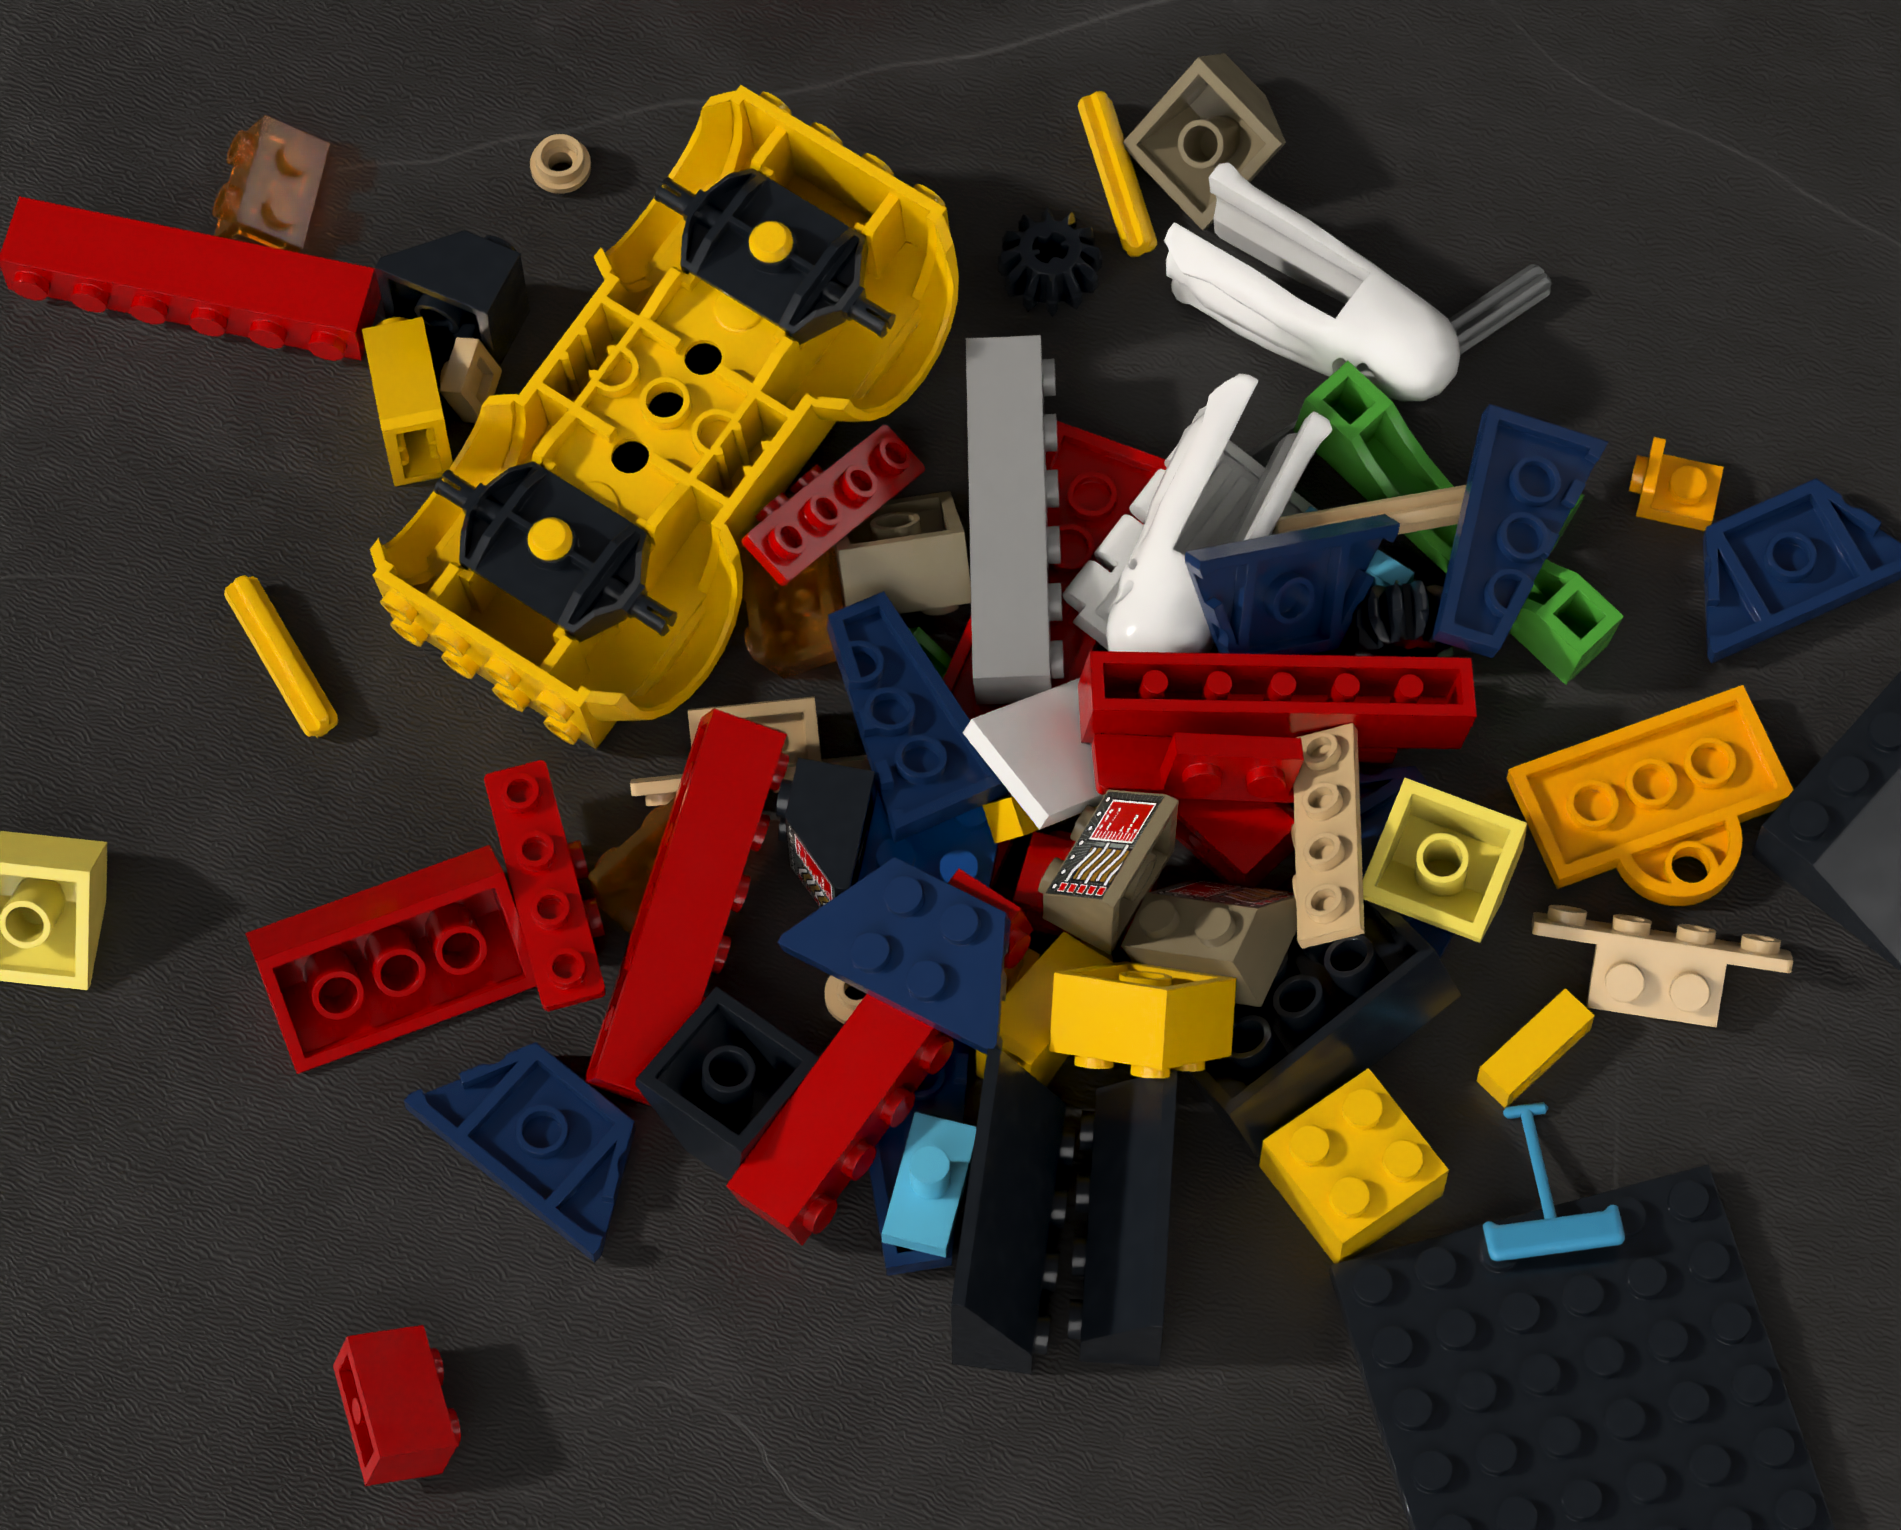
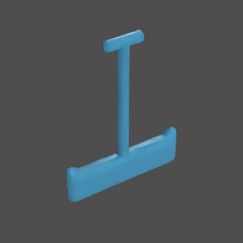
(1552, 1233)

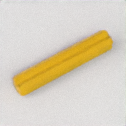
(1117, 174)
(281, 656)

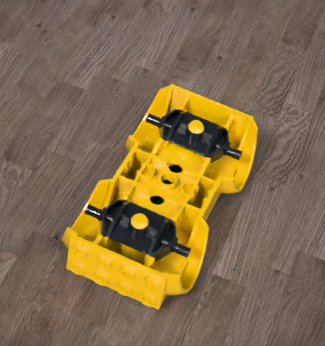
(619, 587)

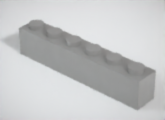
(1010, 519)

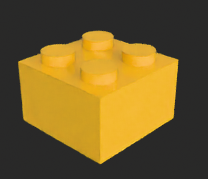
(1142, 1017)
(1353, 1167)

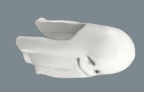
(1381, 330)
(1156, 594)

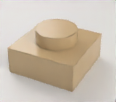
(469, 378)

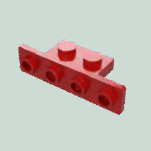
(830, 504)
(1199, 765)
(546, 886)

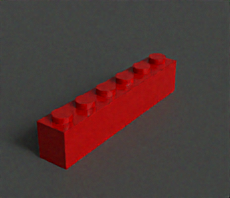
(189, 279)
(1279, 695)
(689, 895)
(850, 1101)

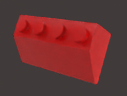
(393, 958)

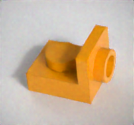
(1675, 488)

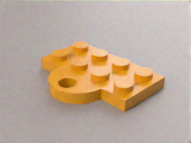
(1655, 797)

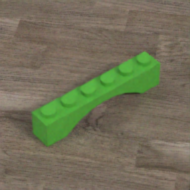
(1376, 453)

